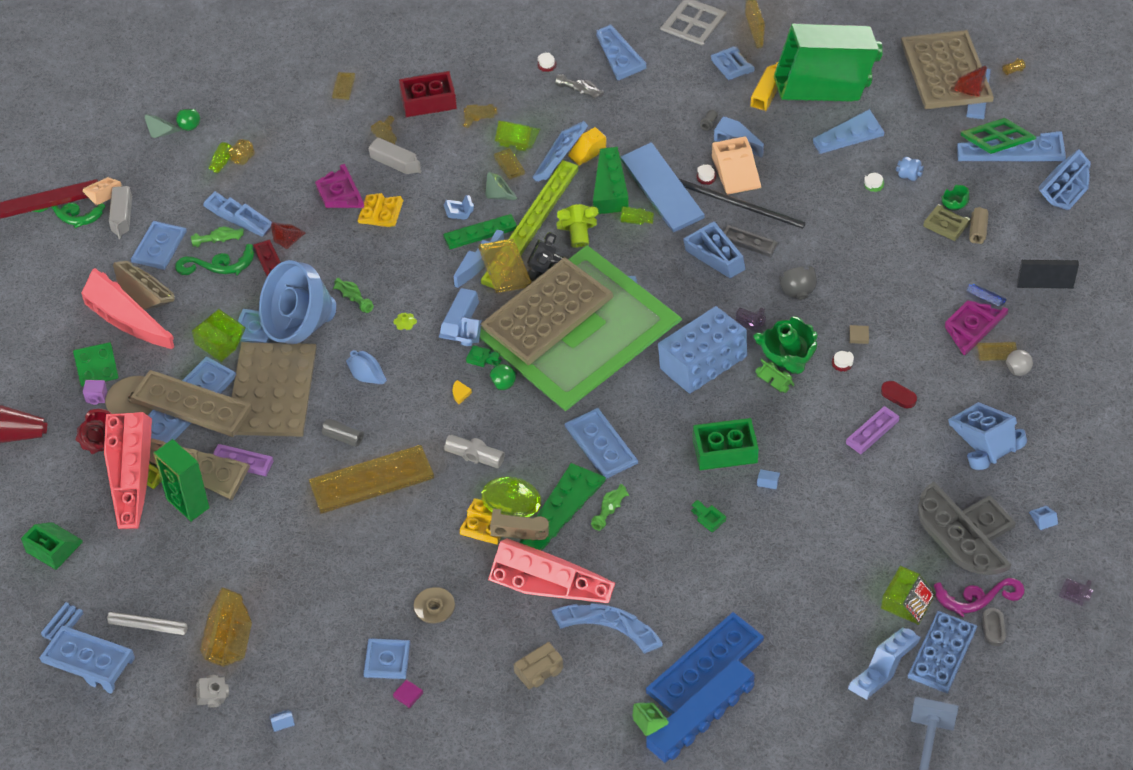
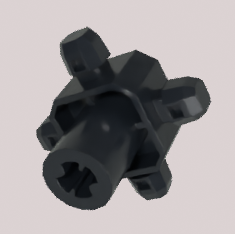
(543, 256)

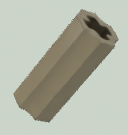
(978, 225)

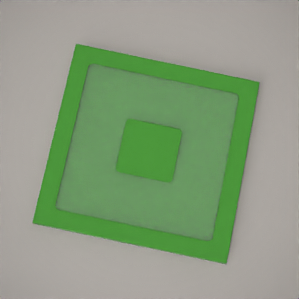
(601, 341)

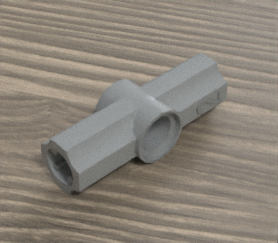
(474, 451)

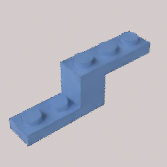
(884, 663)

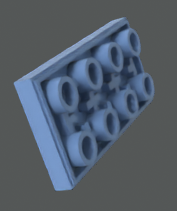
(942, 652)

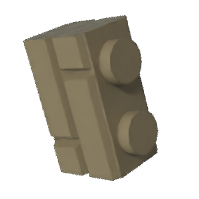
(538, 666)

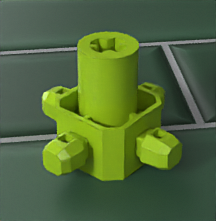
(577, 220)

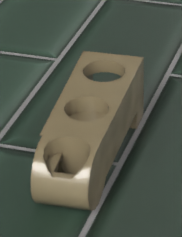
(518, 527)

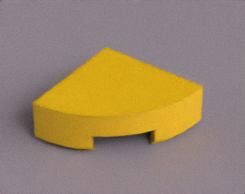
(460, 392)

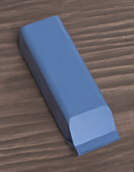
(463, 306)

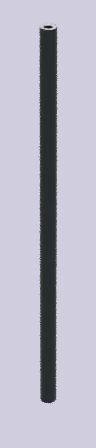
(743, 204)

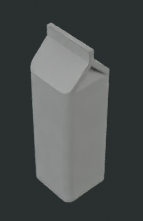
(394, 156)
(120, 210)

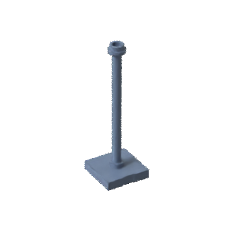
(934, 715)

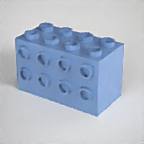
(703, 349)

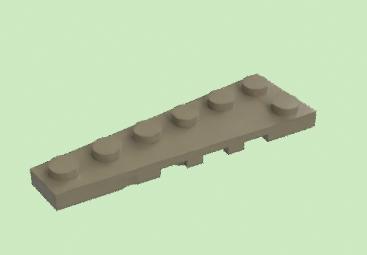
(218, 473)

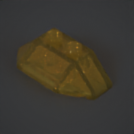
(226, 629)

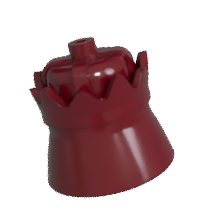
(92, 431)

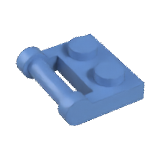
(728, 66)

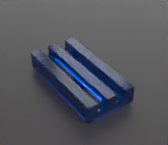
(986, 295)

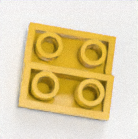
(380, 210)
(478, 523)

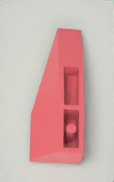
(122, 311)
(127, 464)
(546, 575)

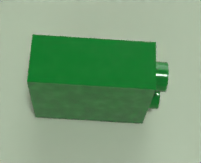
(826, 62)

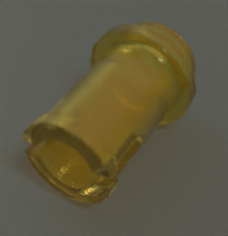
(1017, 65)

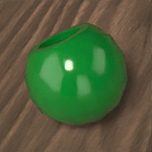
(188, 119)
(503, 377)

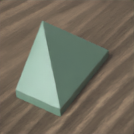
(160, 127)
(497, 188)

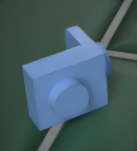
(459, 210)
(469, 331)

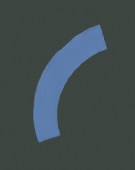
(610, 617)

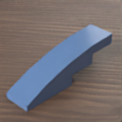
(236, 213)
(473, 262)

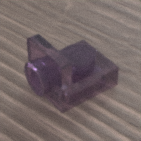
(749, 319)
(1076, 592)

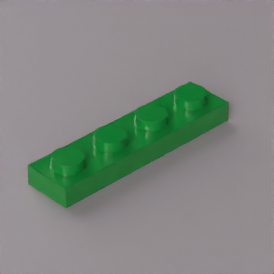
(479, 231)

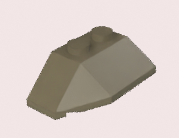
(141, 286)

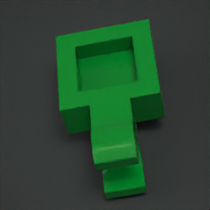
(480, 356)
(708, 517)

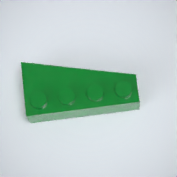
(610, 185)

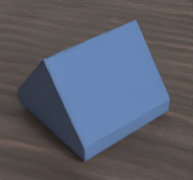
(281, 720)

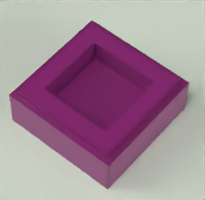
(408, 693)

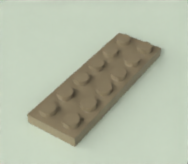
(191, 403)

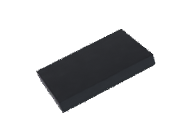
(1047, 274)

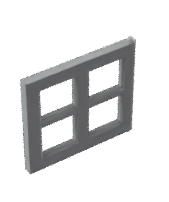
(693, 21)

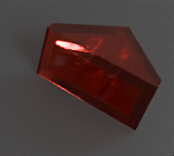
(972, 82)
(285, 234)

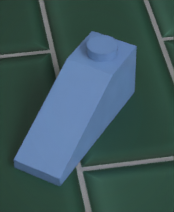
(732, 129)

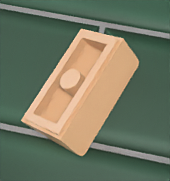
(102, 190)

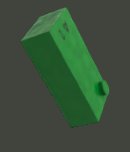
(181, 480)

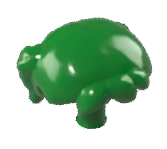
(789, 344)

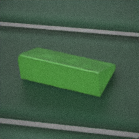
(648, 717)

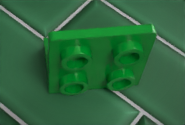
(96, 363)

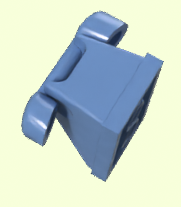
(988, 433)

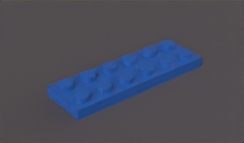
(705, 660)

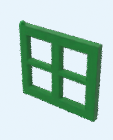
(994, 134)

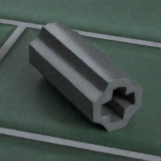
(342, 432)

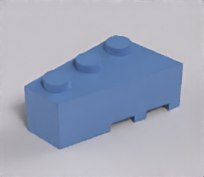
(715, 250)

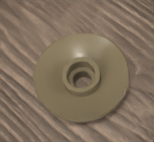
(432, 598)

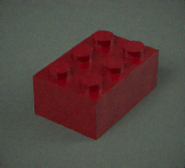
(427, 94)

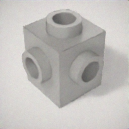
(211, 691)

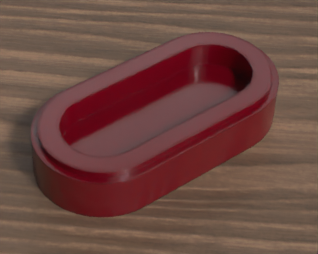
(898, 394)

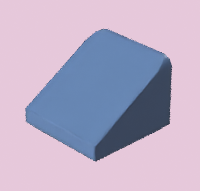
(768, 479)
(1044, 517)

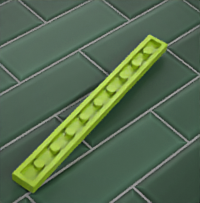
(540, 209)

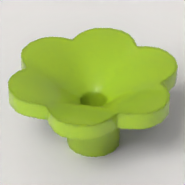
(405, 321)

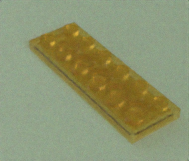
(371, 479)

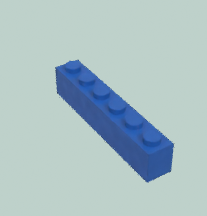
(701, 710)

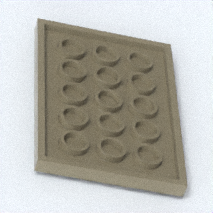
(938, 63)
(546, 310)
(277, 386)

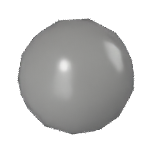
(1019, 362)

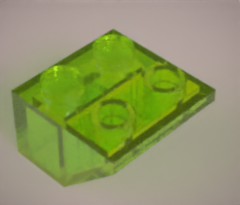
(218, 335)

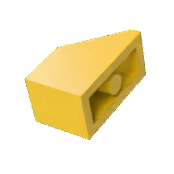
(587, 146)

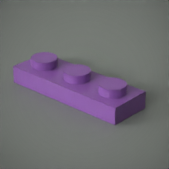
(872, 430)
(259, 463)

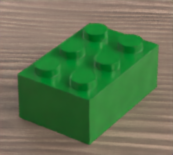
(725, 444)

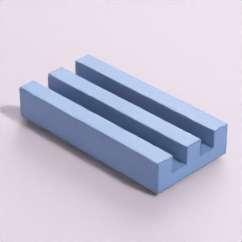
(71, 609)

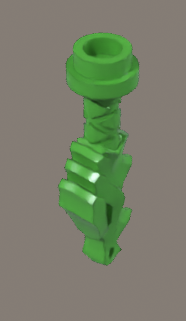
(220, 234)
(351, 290)
(609, 504)

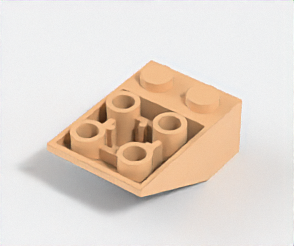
(735, 165)

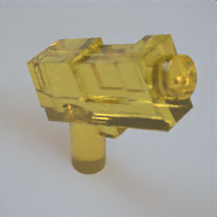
(476, 112)
(384, 130)

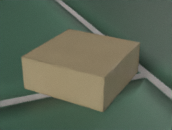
(859, 334)

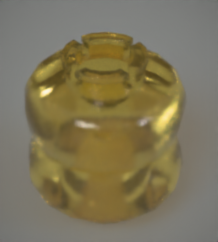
(241, 152)

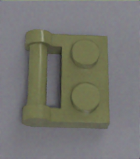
(946, 222)

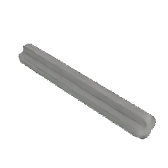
(147, 623)

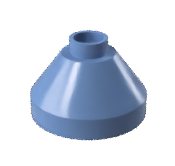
(294, 302)

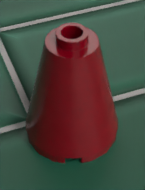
(20, 425)

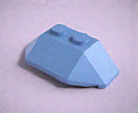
(1067, 181)

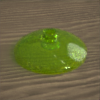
(512, 496)

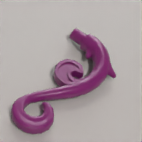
(974, 591)

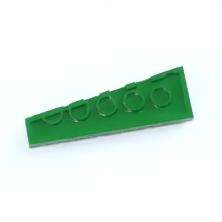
(566, 499)

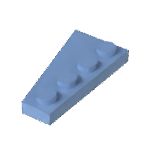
(619, 53)
(851, 132)
(558, 150)

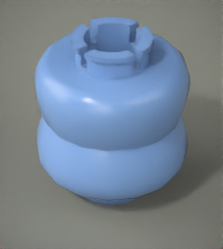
(909, 168)

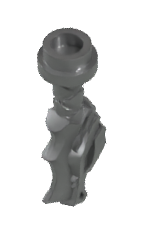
(583, 87)

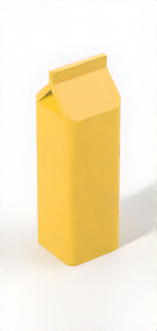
(765, 89)

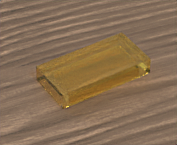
(343, 85)
(509, 164)
(995, 351)

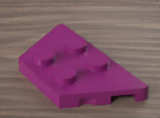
(339, 190)
(972, 324)

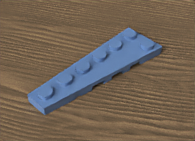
(1045, 148)

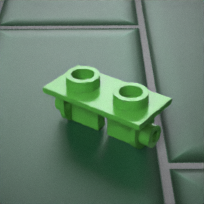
(781, 380)

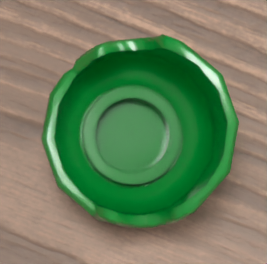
(956, 198)

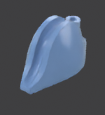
(365, 367)

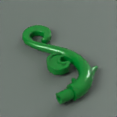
(74, 209)
(218, 259)

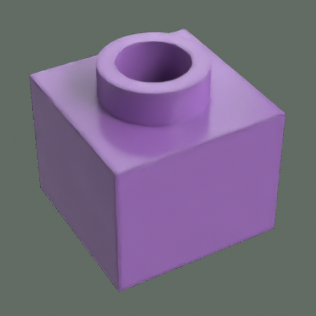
(95, 391)

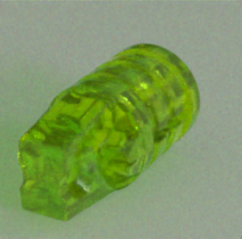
(220, 157)
(636, 216)

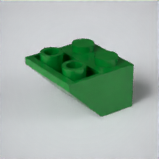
(50, 543)

